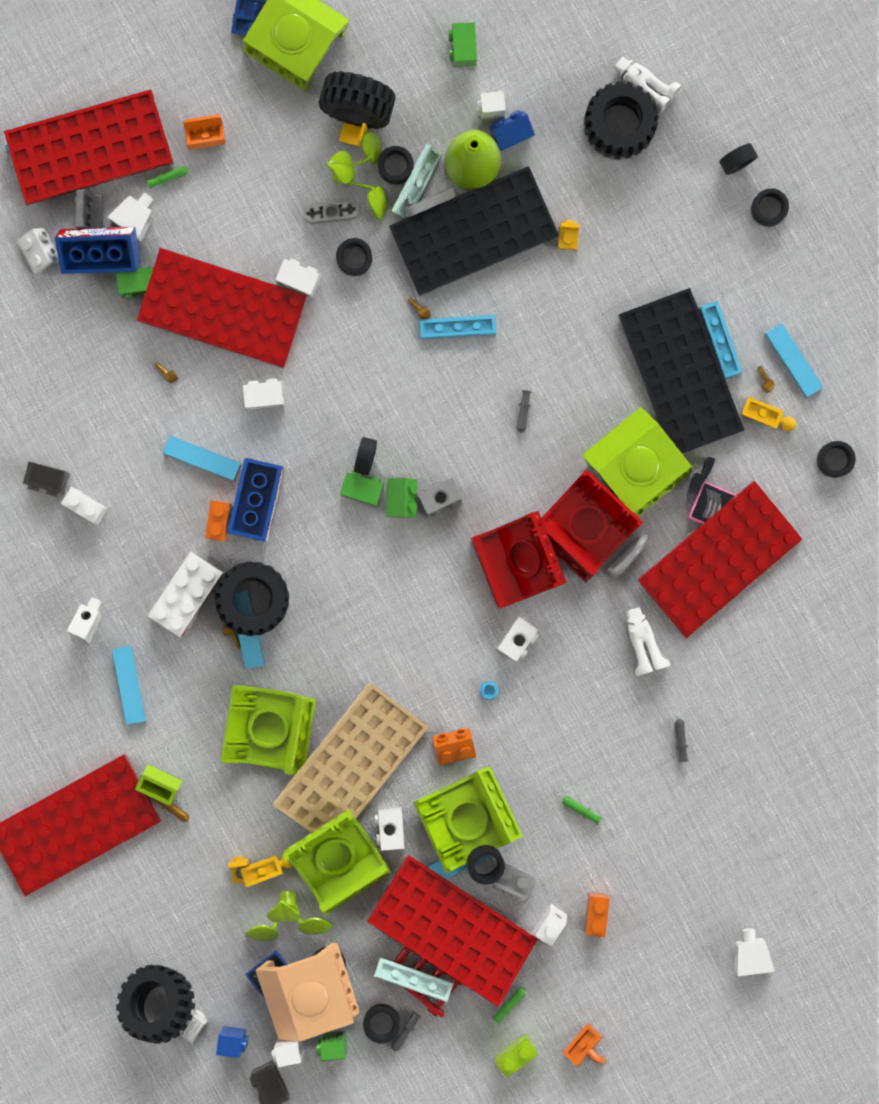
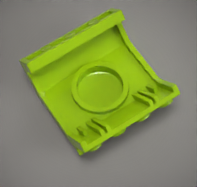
(294, 37)
(638, 461)
(268, 728)
(467, 817)
(338, 861)

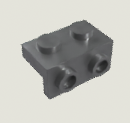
(88, 210)

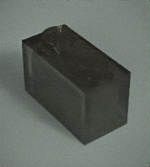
(46, 478)
(269, 1084)

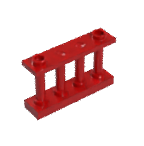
(434, 1008)

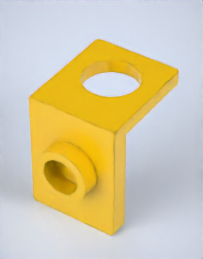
(352, 134)
(236, 863)

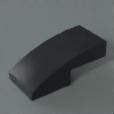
(698, 479)

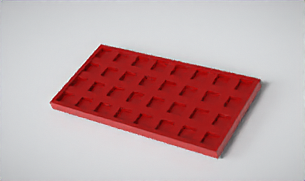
(88, 147)
(221, 308)
(719, 559)
(75, 825)
(452, 930)

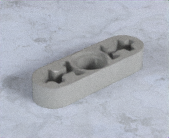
(430, 202)
(317, 218)

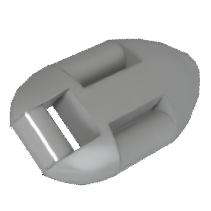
(627, 556)

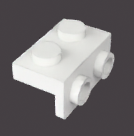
(38, 249)

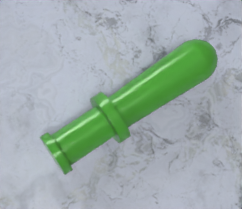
(177, 173)
(572, 804)
(515, 998)

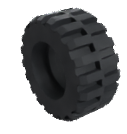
(626, 96)
(357, 99)
(251, 572)
(133, 999)

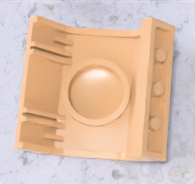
(308, 995)

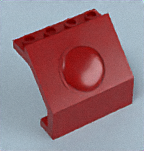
(588, 525)
(518, 560)

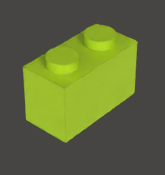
(158, 785)
(516, 1055)

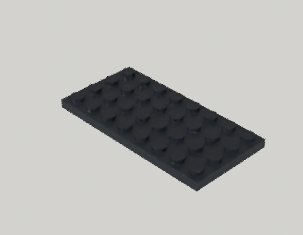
(474, 231)
(681, 371)

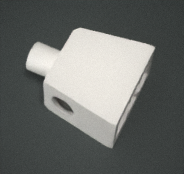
(134, 214)
(85, 629)
(550, 925)
(752, 955)

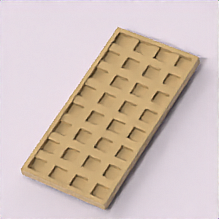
(351, 760)

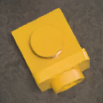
(568, 235)

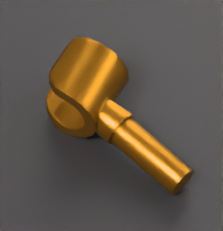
(424, 313)
(169, 376)
(768, 385)
(226, 631)

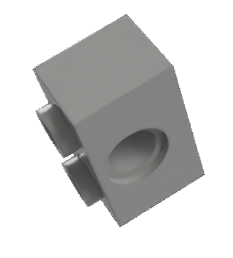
(447, 488)

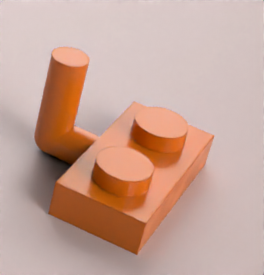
(583, 1046)

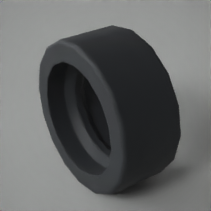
(738, 158)
(381, 164)
(770, 192)
(368, 254)
(365, 456)
(851, 459)
(494, 875)
(376, 1037)

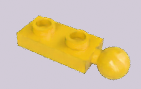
(767, 415)
(263, 870)

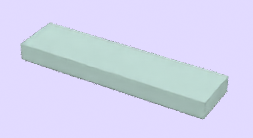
(417, 180)
(413, 979)

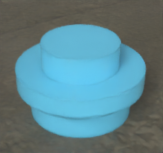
(489, 690)

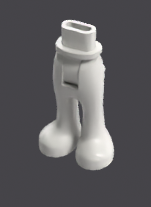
(641, 76)
(640, 633)

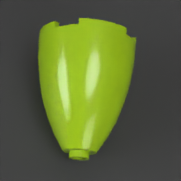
(472, 160)

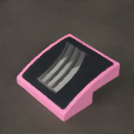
(708, 502)

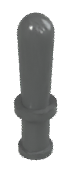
(522, 420)
(680, 732)
(408, 1027)

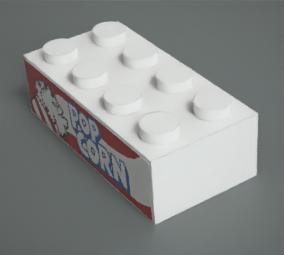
(186, 594)

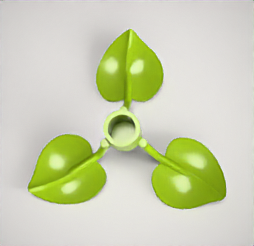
(343, 172)
(287, 911)

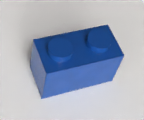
(511, 130)
(232, 1042)

